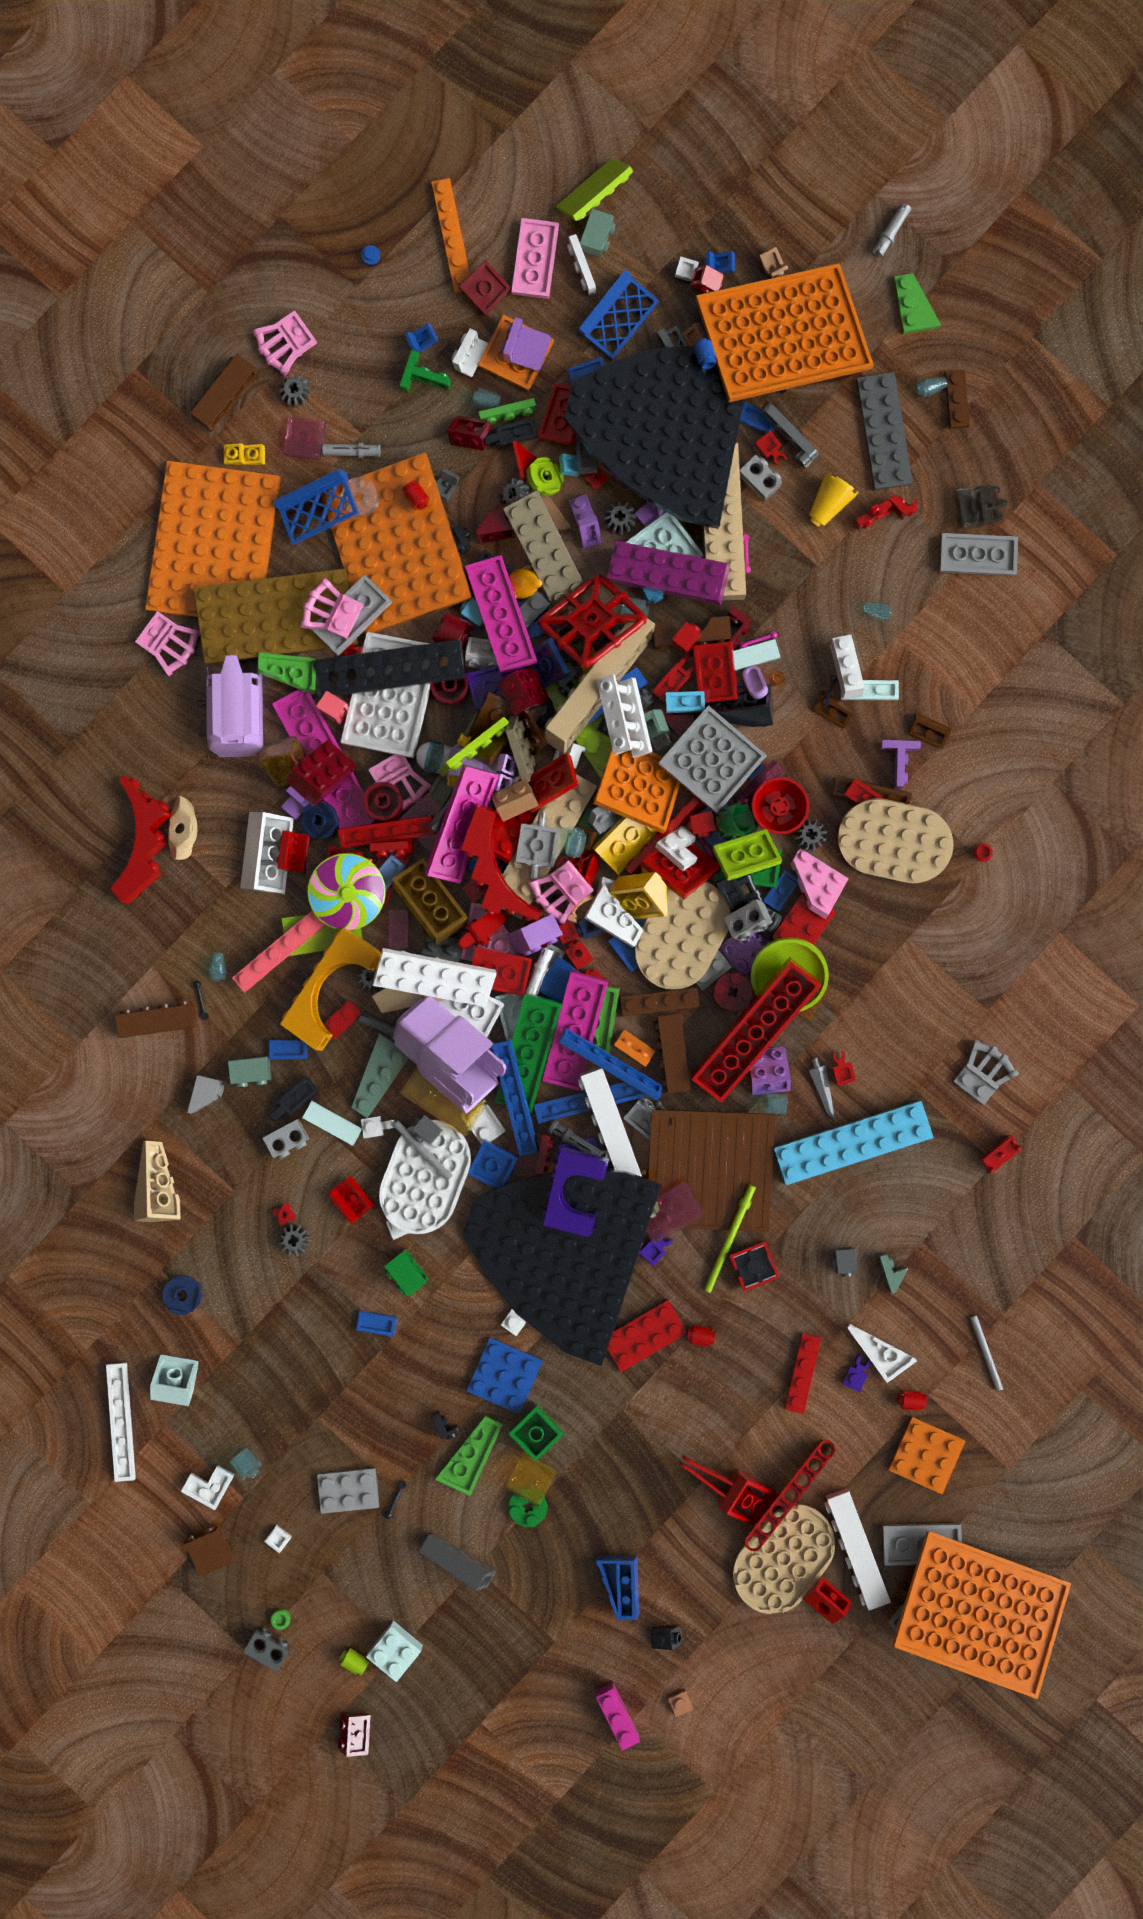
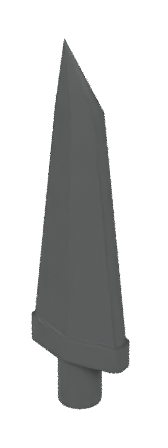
(820, 1081)

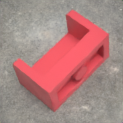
(333, 707)

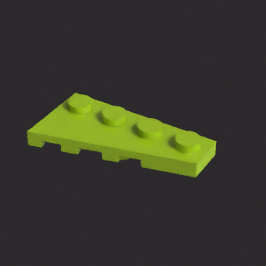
(471, 749)

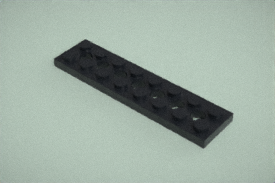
(398, 678)

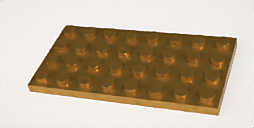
(262, 615)

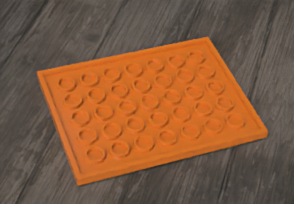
(784, 332)
(209, 532)
(402, 548)
(981, 1614)

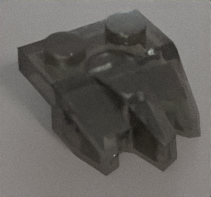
(979, 506)

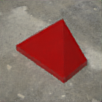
(523, 458)

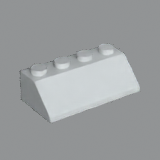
(261, 853)

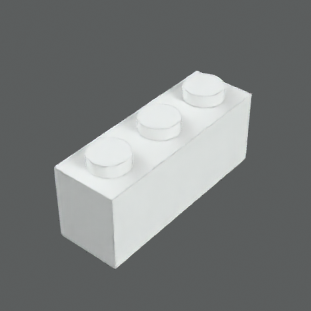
(847, 666)

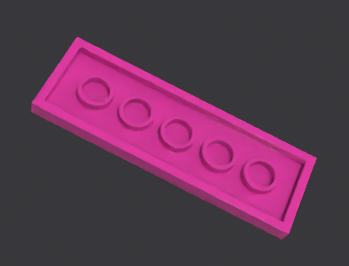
(500, 614)
(471, 789)
(580, 1015)

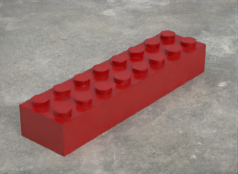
(755, 1029)

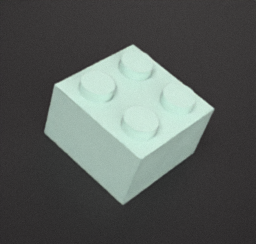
(394, 1651)

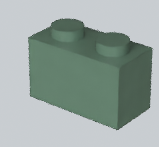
(597, 232)
(250, 1070)

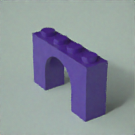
(559, 1213)

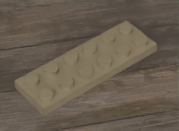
(543, 546)

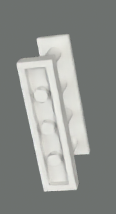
(624, 716)

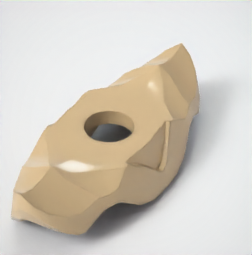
(182, 843)

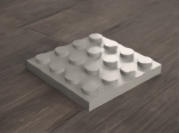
(712, 759)

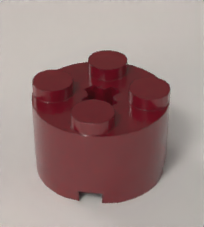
(453, 628)
(453, 696)
(382, 791)
(721, 991)

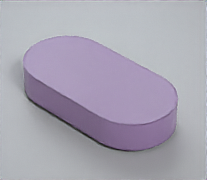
(755, 682)

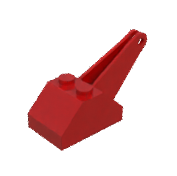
(744, 1495)

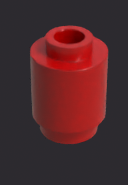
(415, 495)
(700, 1336)
(912, 1400)

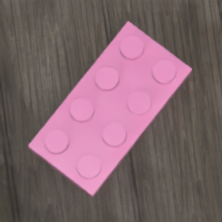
(535, 258)

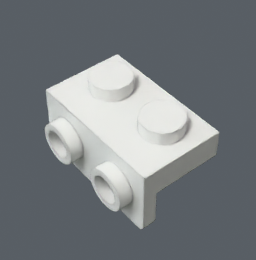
(469, 354)

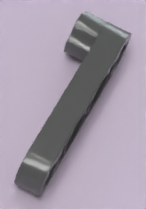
(806, 452)

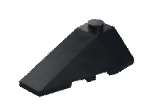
(745, 709)

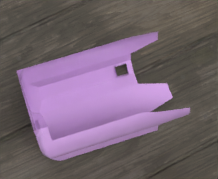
(234, 711)

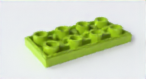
(594, 189)
(317, 942)

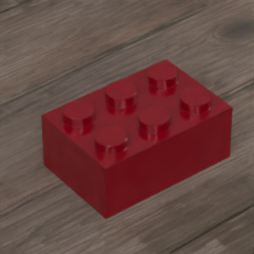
(320, 773)

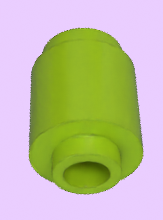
(353, 1661)

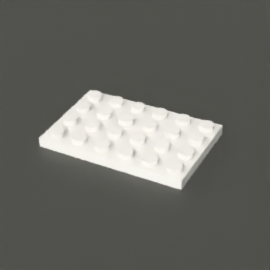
(387, 718)

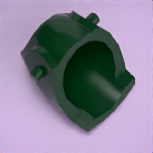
(735, 821)

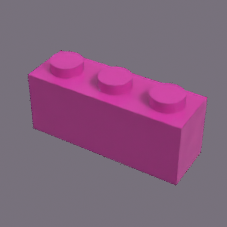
(617, 1716)

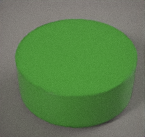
(280, 1619)

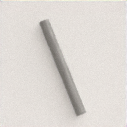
(422, 1150)
(986, 1353)

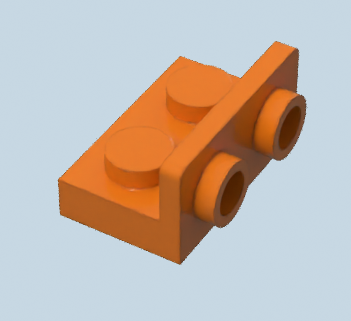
(634, 1048)

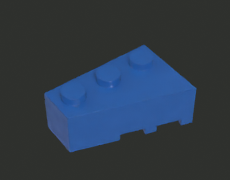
(622, 1584)

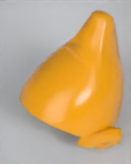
(524, 582)

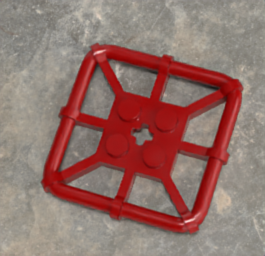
(588, 630)

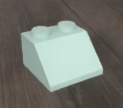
(174, 1380)

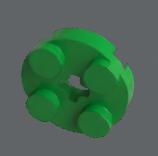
(525, 1518)

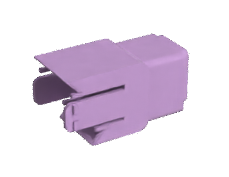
(448, 1052)

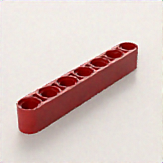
(798, 1491)

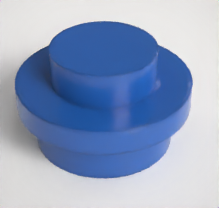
(370, 255)

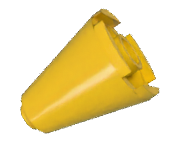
(830, 499)

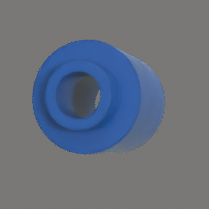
(705, 353)

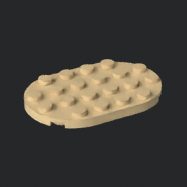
(895, 840)
(681, 945)
(788, 1561)

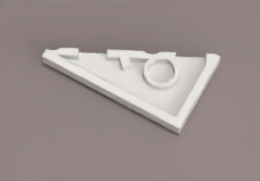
(886, 1358)

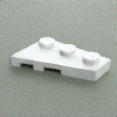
(612, 918)

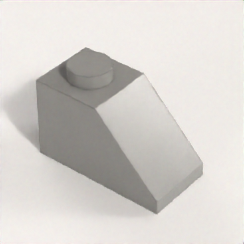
(205, 1092)

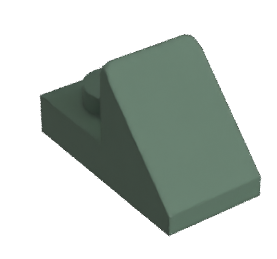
(892, 1277)

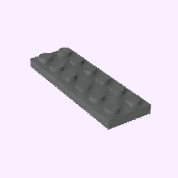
(884, 431)

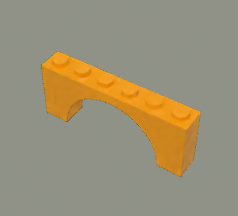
(303, 1016)

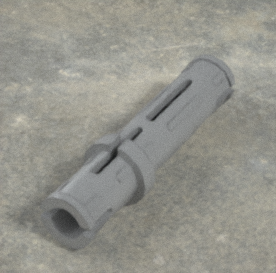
(888, 235)
(351, 450)

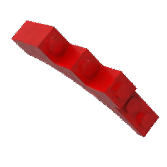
(141, 867)
(499, 894)

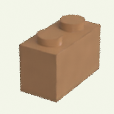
(514, 800)

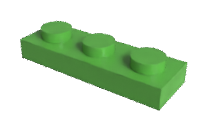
(508, 411)

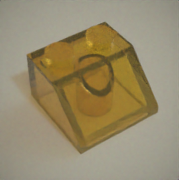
(280, 758)

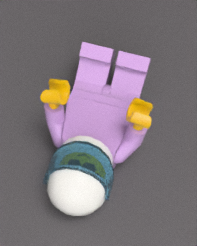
(434, 754)

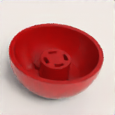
(783, 795)

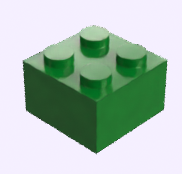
(406, 1273)
(536, 1432)

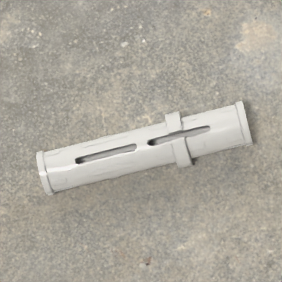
(539, 971)

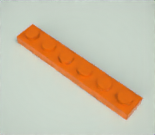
(451, 232)

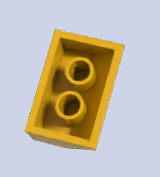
(641, 895)

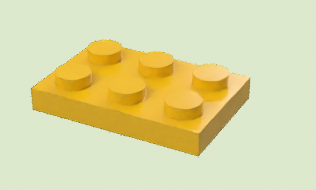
(623, 843)

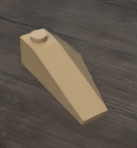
(393, 1000)
(155, 1193)

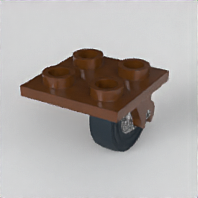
(533, 718)

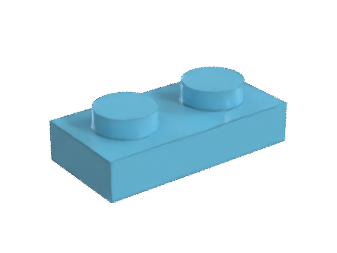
(685, 702)

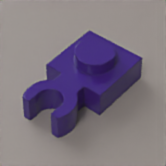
(654, 1252)
(855, 1375)

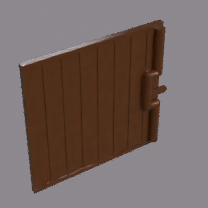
(718, 1160)

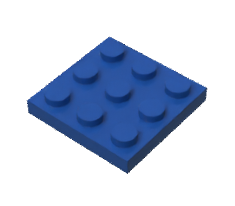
(504, 1375)

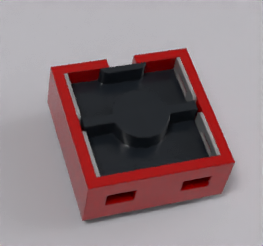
(754, 1265)

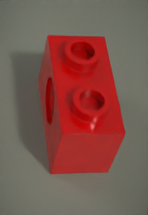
(828, 1600)

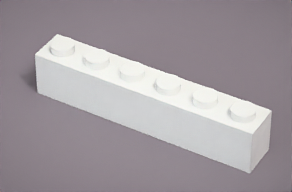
(608, 1120)
(857, 1548)

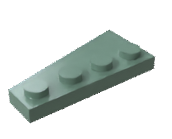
(380, 1073)

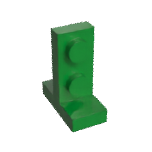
(422, 374)

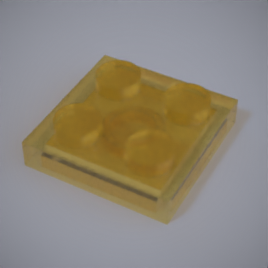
(531, 1479)

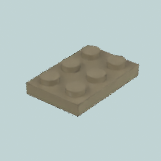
(520, 748)

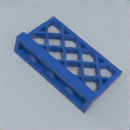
(605, 304)
(311, 491)

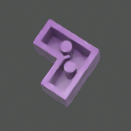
(531, 937)

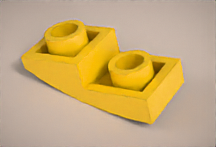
(244, 454)

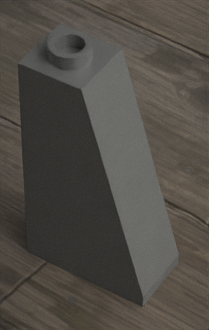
(457, 1562)

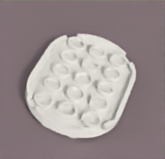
(414, 1192)

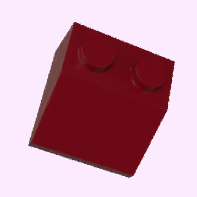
(495, 527)

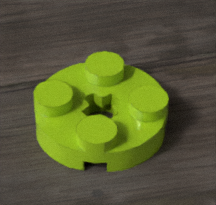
(536, 480)

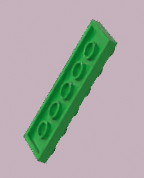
(532, 1043)

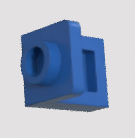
(721, 262)
(421, 338)

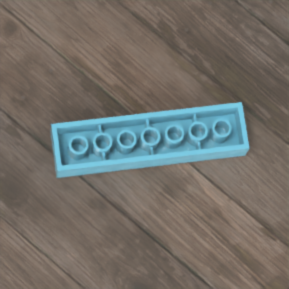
(852, 1142)

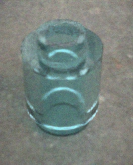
(486, 399)
(575, 842)

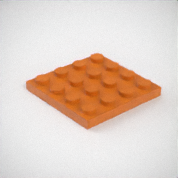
(638, 789)

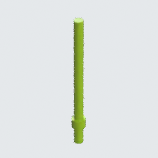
(744, 1204)

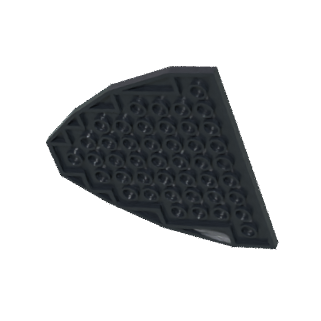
(660, 429)
(555, 1278)

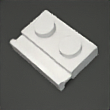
(487, 1126)

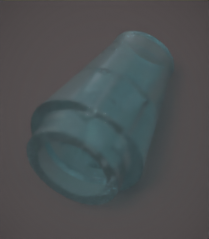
(930, 386)
(880, 611)
(217, 968)

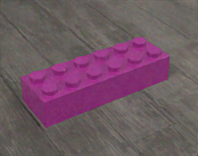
(668, 572)

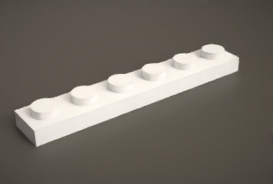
(120, 1422)

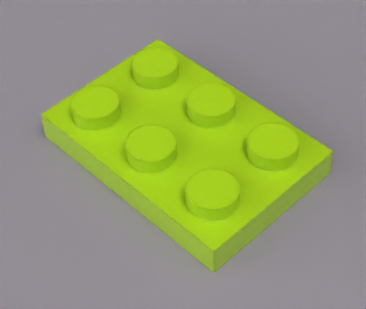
(747, 854)

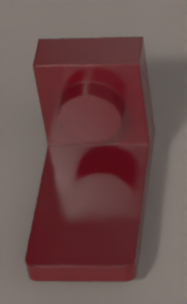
(741, 619)

